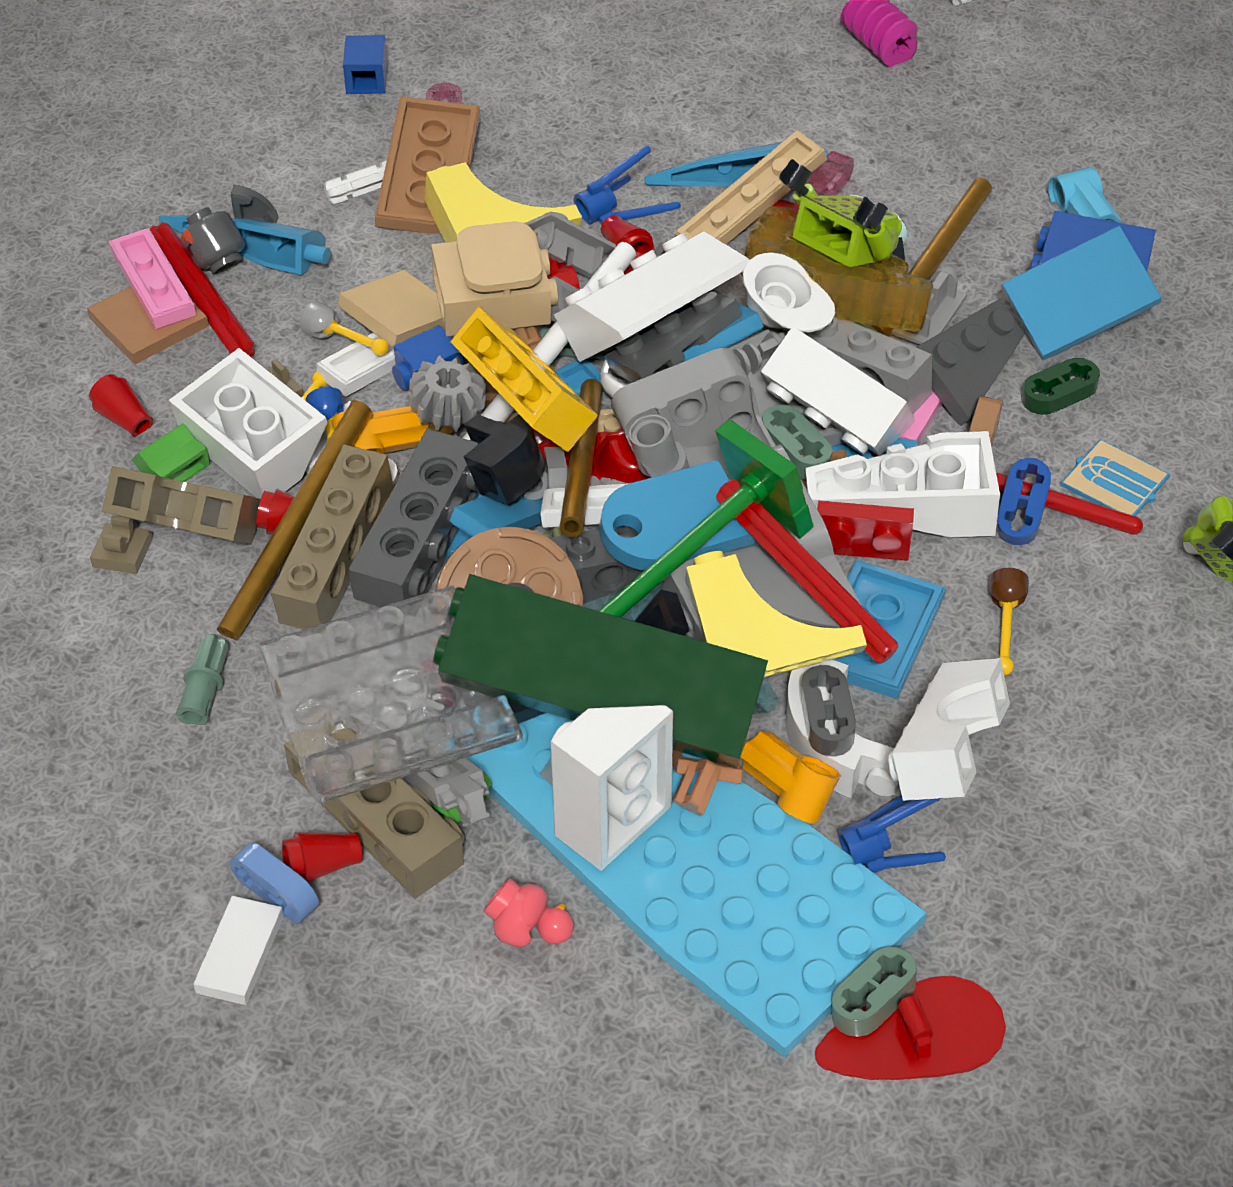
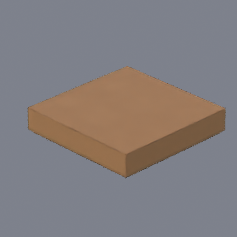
(131, 330)

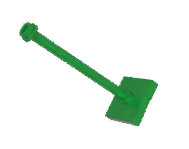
(763, 479)

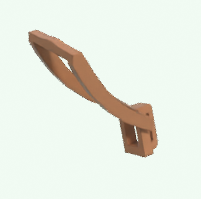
(706, 781)

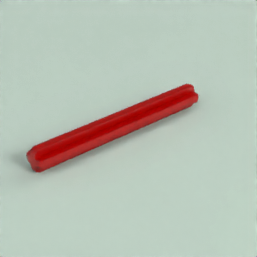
(202, 291)
(811, 575)

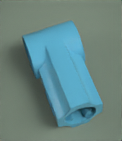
(1081, 194)

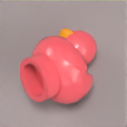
(520, 908)

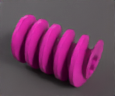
(881, 29)

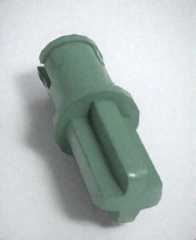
(202, 681)

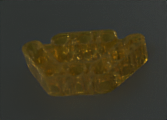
(866, 293)

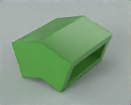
(173, 456)

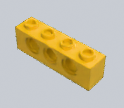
(524, 379)

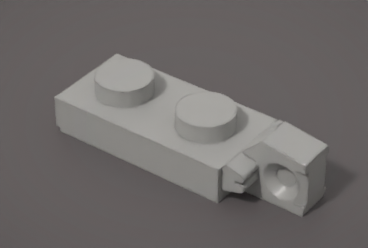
(455, 785)

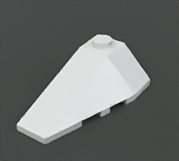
(945, 481)

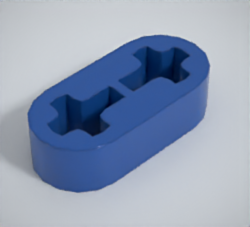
(1013, 499)

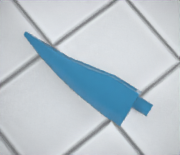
(712, 170)
(273, 244)

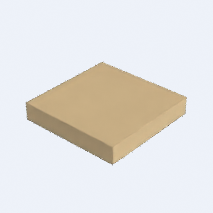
(393, 307)

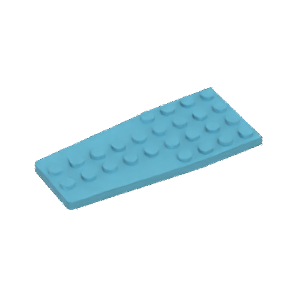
(729, 898)

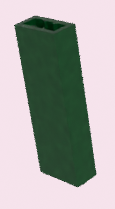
(581, 659)

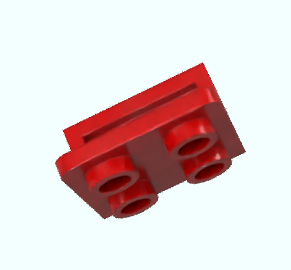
(868, 529)

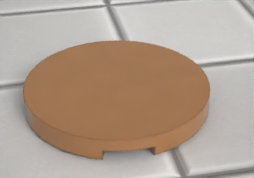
(514, 557)

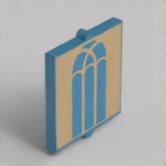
(1115, 479)

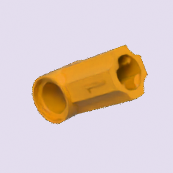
(389, 430)
(798, 779)

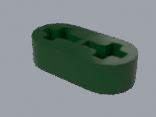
(1058, 383)

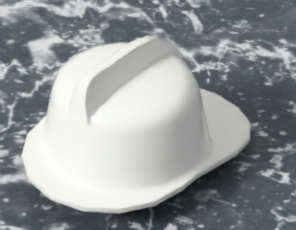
(785, 294)

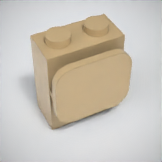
(496, 270)

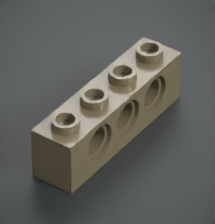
(331, 537)
(413, 859)

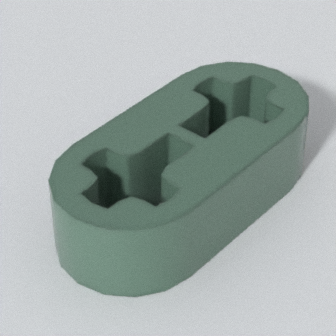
(799, 439)
(867, 986)

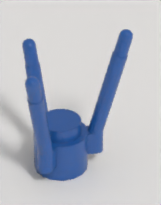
(599, 200)
(868, 838)

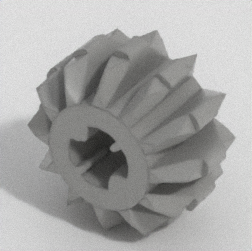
(446, 393)

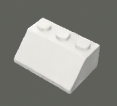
(836, 394)
(250, 424)
(611, 778)

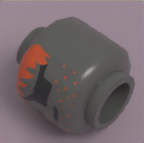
(212, 240)

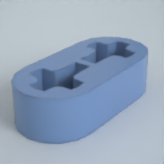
(274, 882)

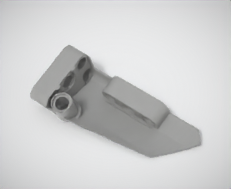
(673, 427)

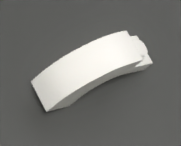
(863, 764)

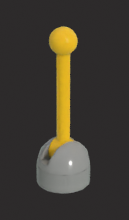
(323, 322)

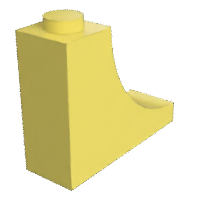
(463, 201)
(742, 621)

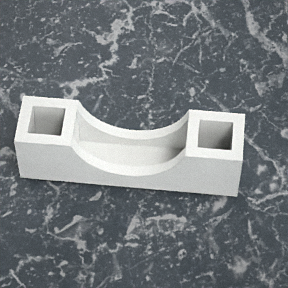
(935, 746)

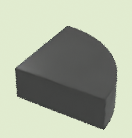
(252, 205)

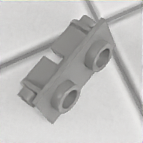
(561, 235)
(942, 307)

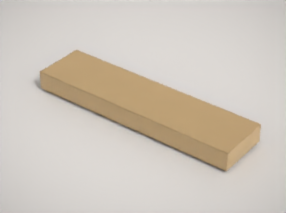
(753, 191)

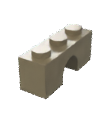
(181, 505)

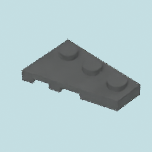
(664, 344)
(971, 357)

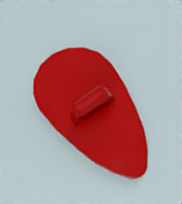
(935, 1032)

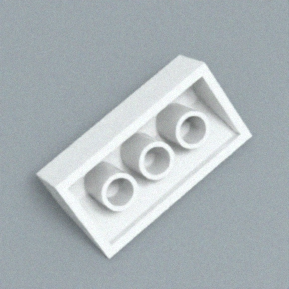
(646, 293)

